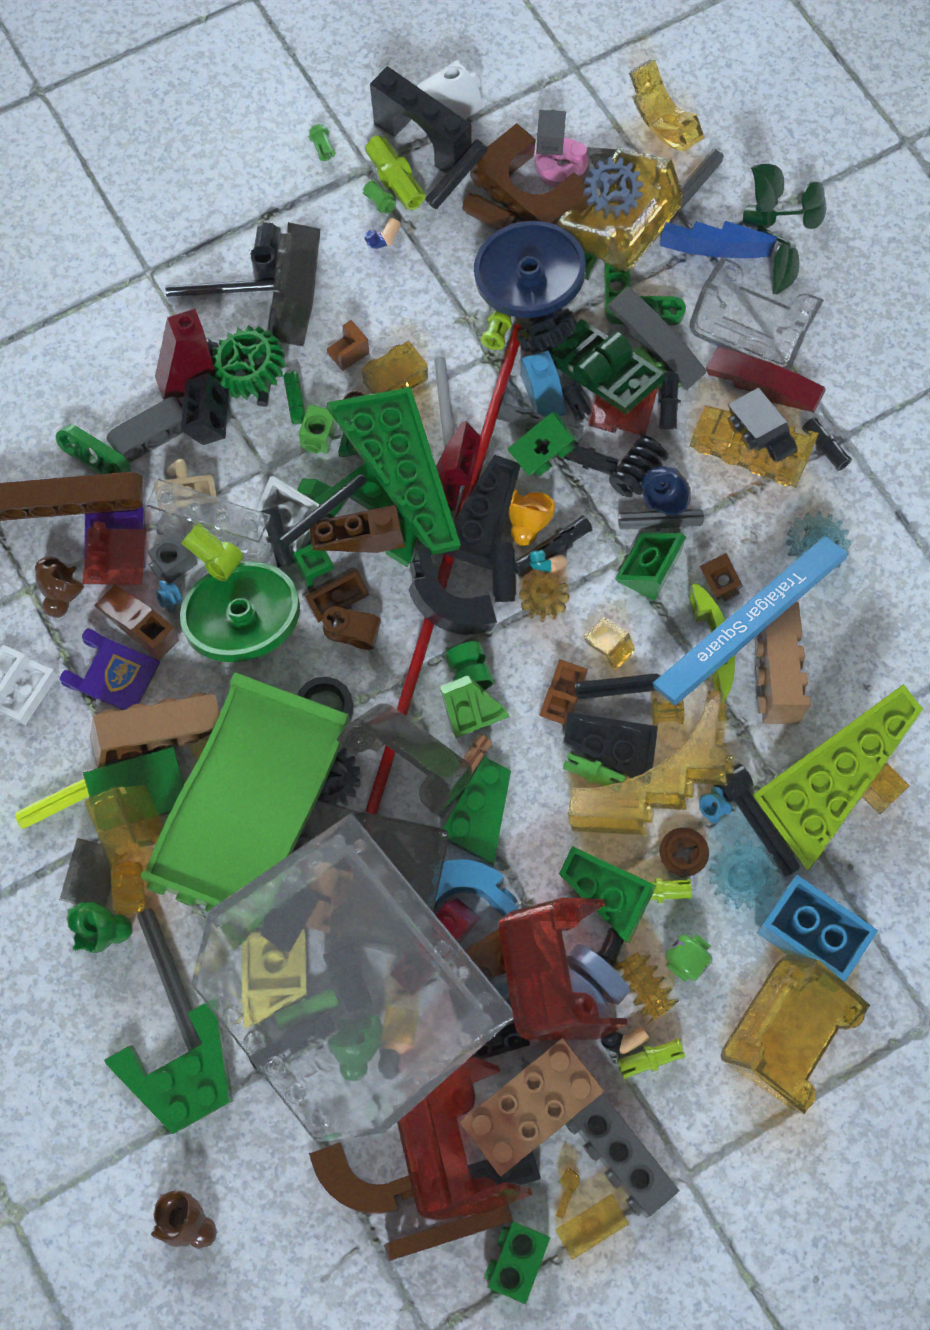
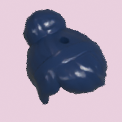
(670, 497)

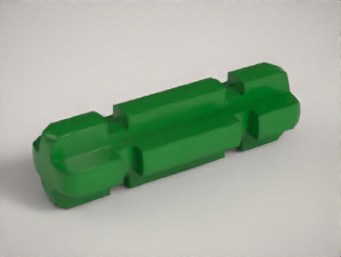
(294, 397)

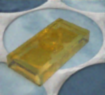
(591, 1227)

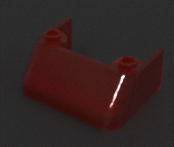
(540, 975)
(437, 1155)

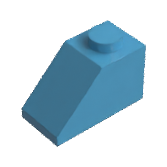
(542, 384)

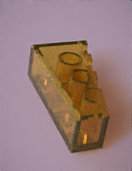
(715, 437)

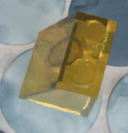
(124, 822)

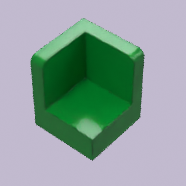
(311, 564)

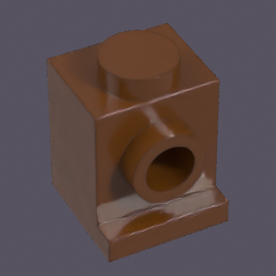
(714, 570)

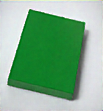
(156, 771)

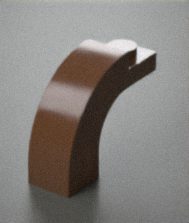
(344, 1186)

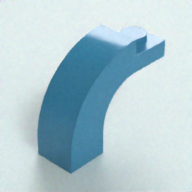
(478, 879)

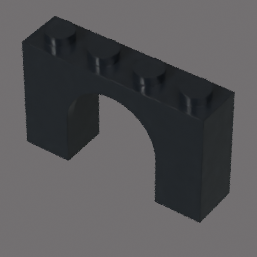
(398, 101)

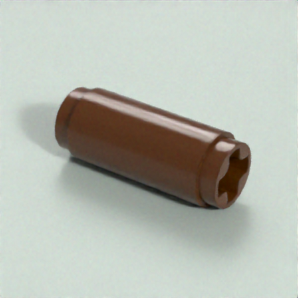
(488, 212)

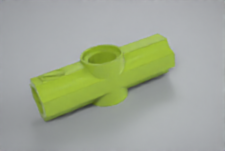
(395, 172)

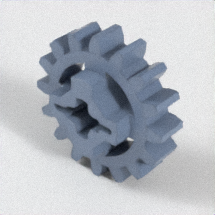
(607, 180)

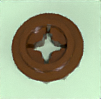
(688, 839)

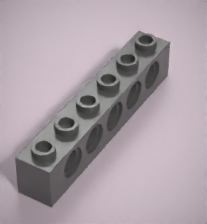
(659, 1185)

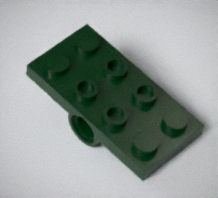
(606, 366)

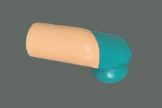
(550, 565)

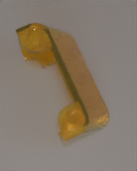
(627, 238)
(791, 1028)

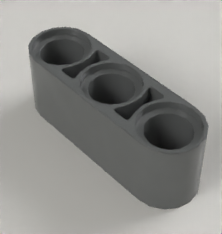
(147, 429)

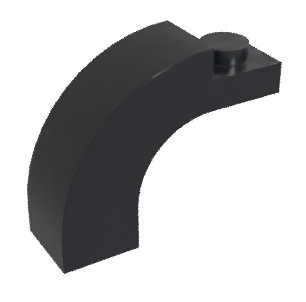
(443, 609)

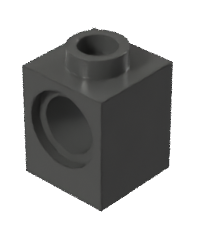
(550, 132)
(171, 547)

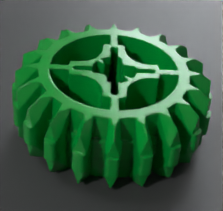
(260, 350)

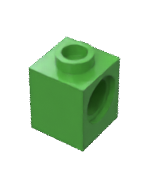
(315, 419)

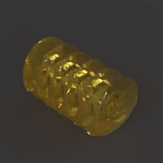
(646, 986)

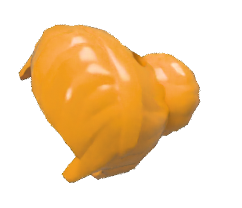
(529, 516)

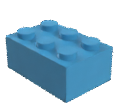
(817, 927)

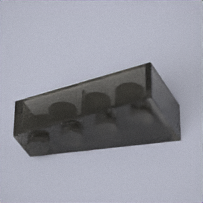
(295, 283)

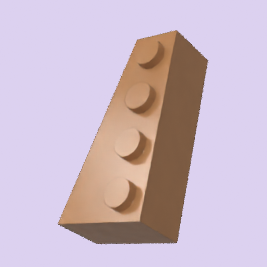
(152, 727)

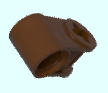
(355, 629)

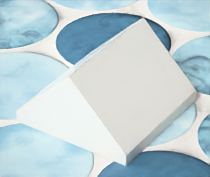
(292, 508)

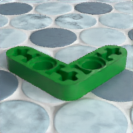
(654, 302)

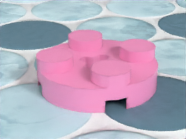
(573, 153)

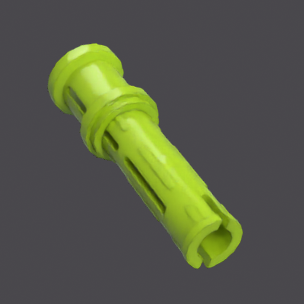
(497, 328)

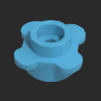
(168, 596)
(707, 806)

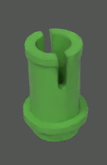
(319, 136)
(384, 201)

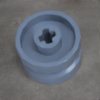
(597, 978)

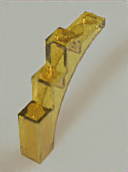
(631, 804)

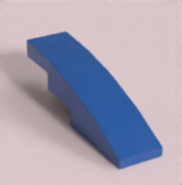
(728, 242)

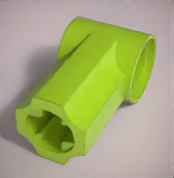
(218, 556)

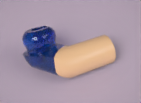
(378, 240)

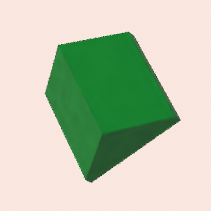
(651, 562)

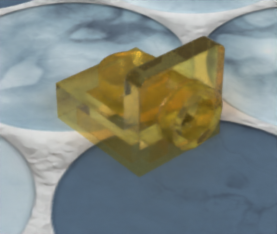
(610, 641)

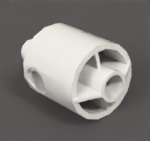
(455, 89)

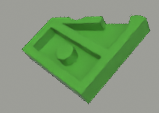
(470, 706)

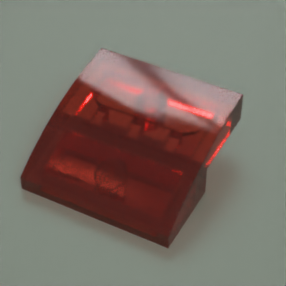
(610, 419)

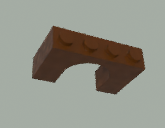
(507, 156)

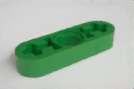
(77, 444)

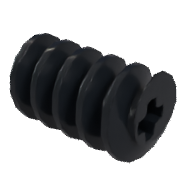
(642, 457)

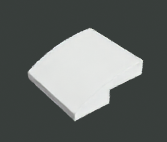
(22, 684)

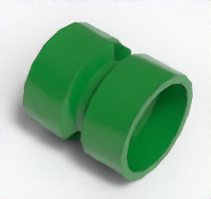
(468, 660)

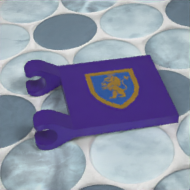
(116, 674)

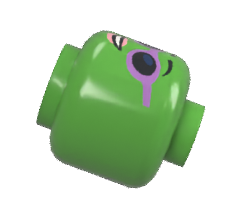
(688, 957)

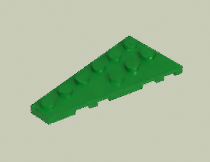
(396, 450)

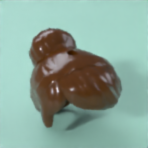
(56, 585)
(170, 1215)

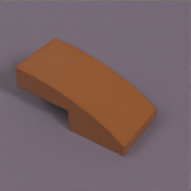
(561, 693)

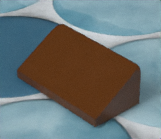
(338, 591)

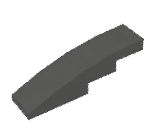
(657, 337)

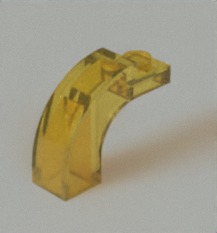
(662, 116)

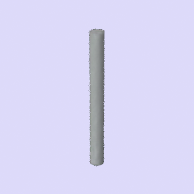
(444, 399)

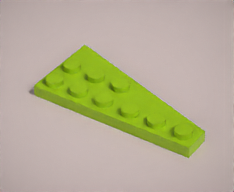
(825, 786)

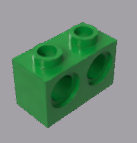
(525, 1265)

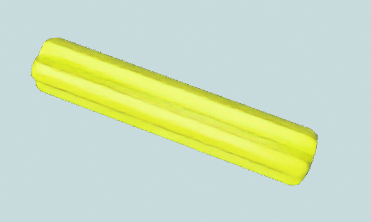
(52, 804)

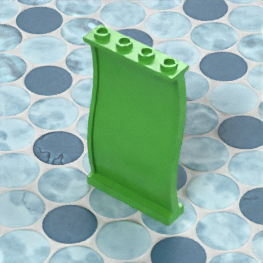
(245, 793)

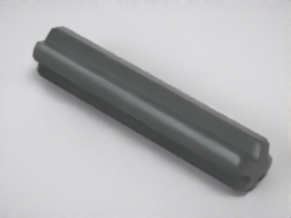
(656, 519)

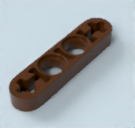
(447, 1233)

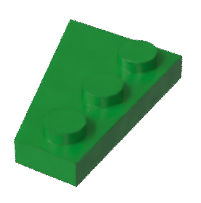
(479, 812)
(623, 893)

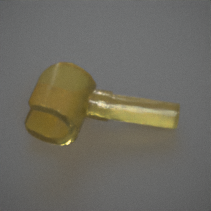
(570, 1181)

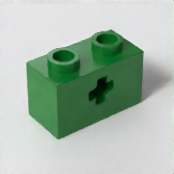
(527, 448)

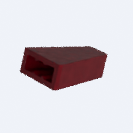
(182, 354)

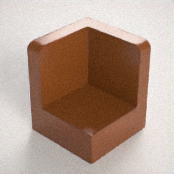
(350, 348)

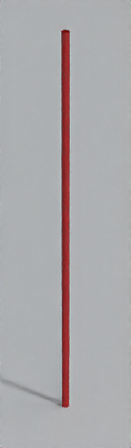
(445, 568)

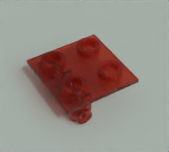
(114, 556)

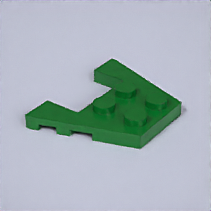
(372, 497)
(188, 1085)

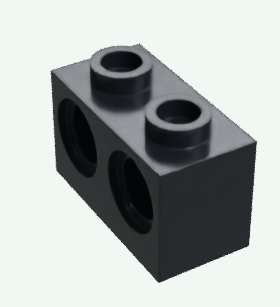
(205, 409)

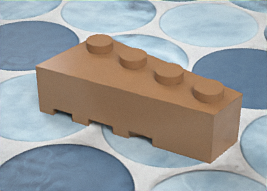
(780, 670)

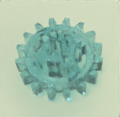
(815, 530)

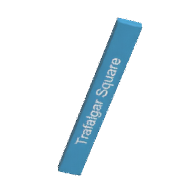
(749, 620)

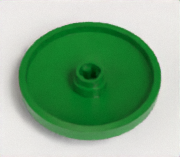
(240, 615)

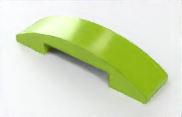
(706, 609)

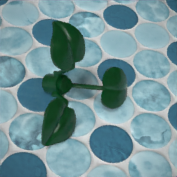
(768, 188)

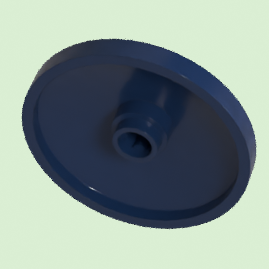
(530, 269)

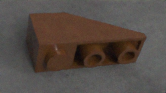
(360, 532)
(138, 621)

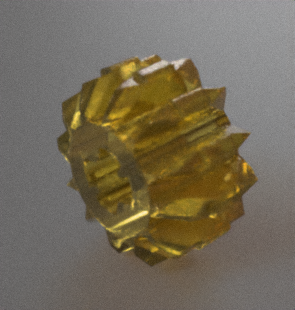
(555, 596)
(127, 888)

